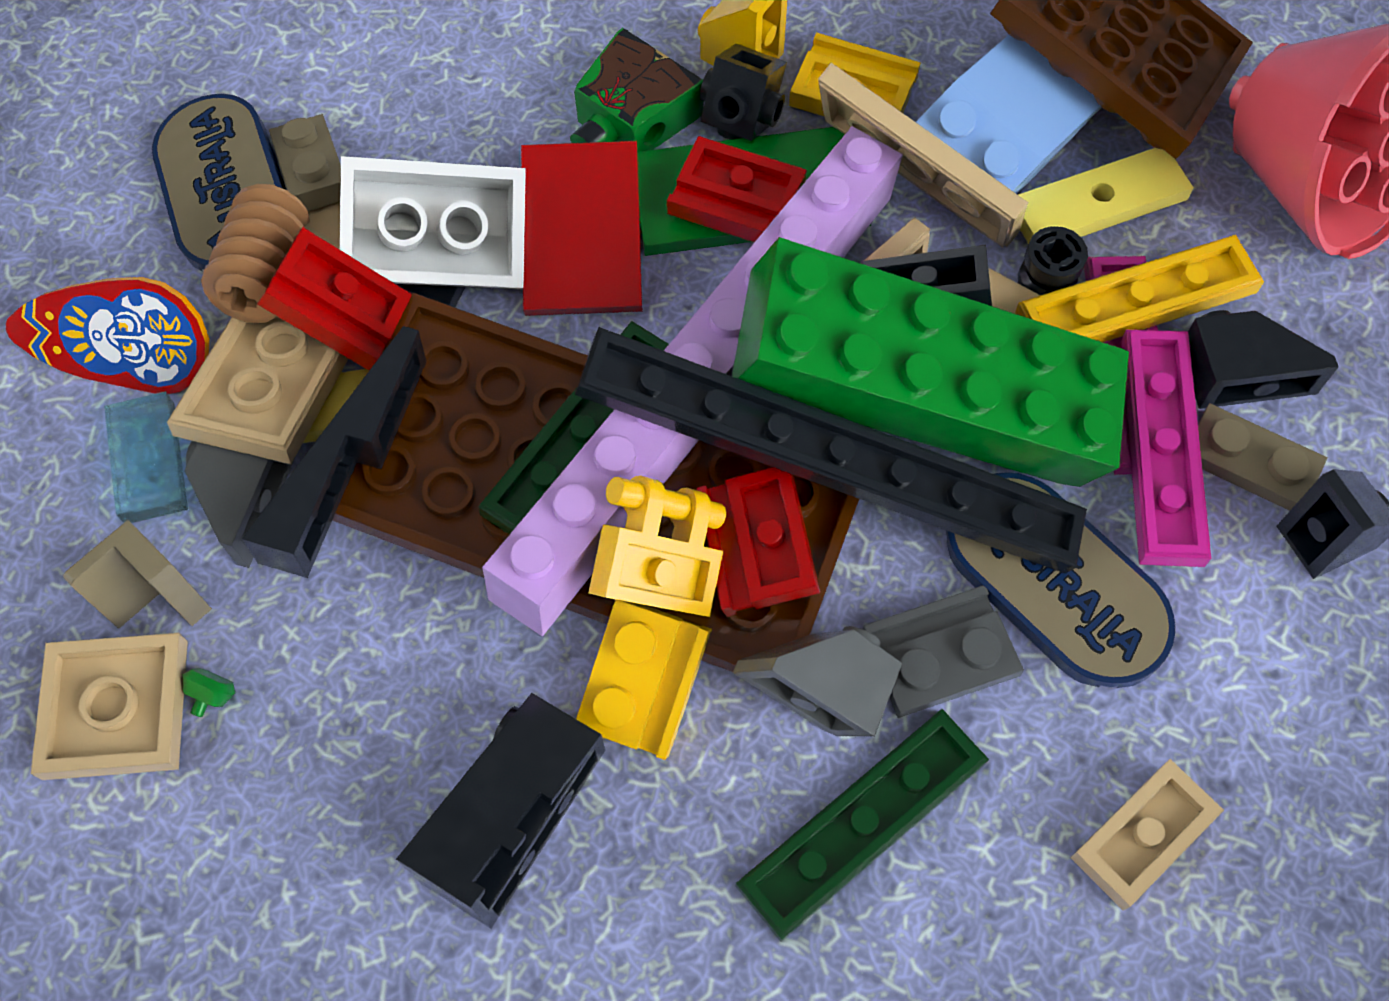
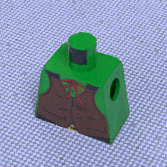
(635, 95)

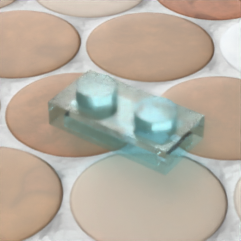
(145, 459)

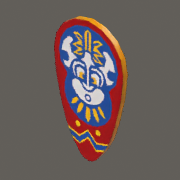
(115, 333)

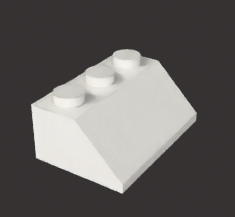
(434, 221)

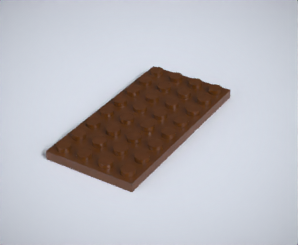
(474, 416)

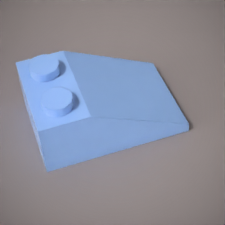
(1010, 113)

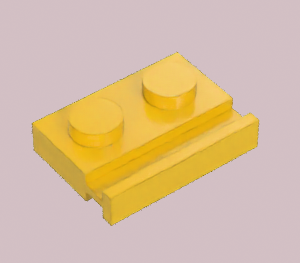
(879, 71)
(643, 677)

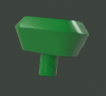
(206, 689)

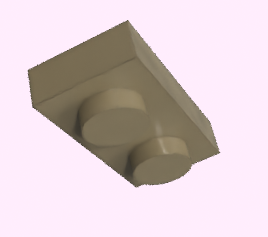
(308, 161)
(1256, 458)

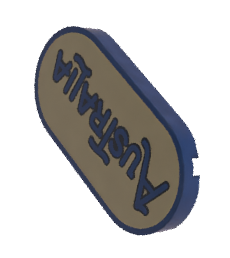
(203, 160)
(1095, 622)

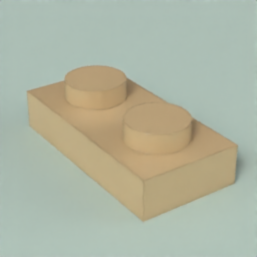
(1147, 834)

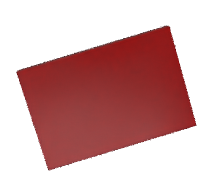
(581, 228)

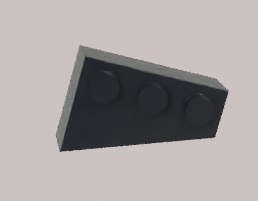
(504, 809)

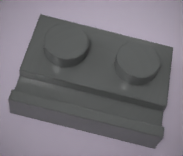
(946, 650)

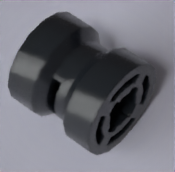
(1052, 260)

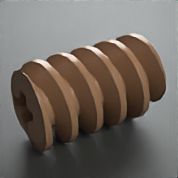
(251, 249)

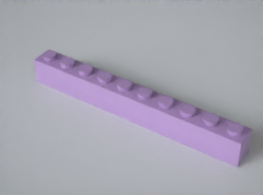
(558, 539)

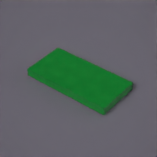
(661, 167)

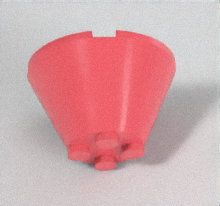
(1319, 136)

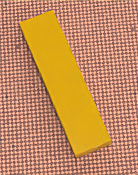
(1149, 292)

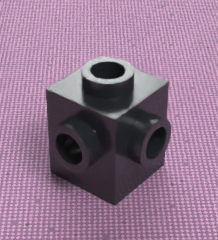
(743, 93)

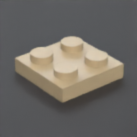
(110, 706)

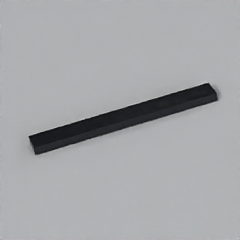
(830, 450)

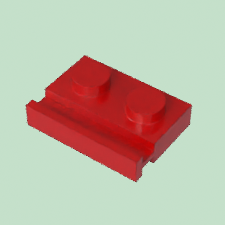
(732, 189)
(335, 299)
(761, 542)

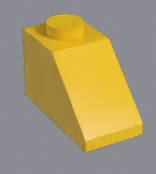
(743, 22)

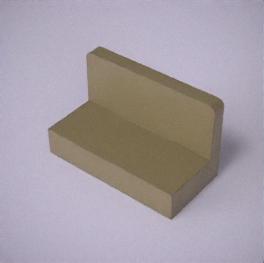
(128, 574)

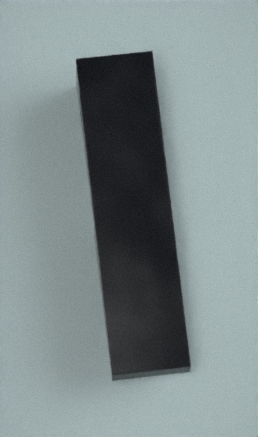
(361, 432)

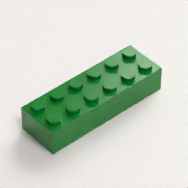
(932, 365)

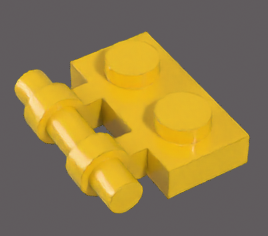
(652, 569)

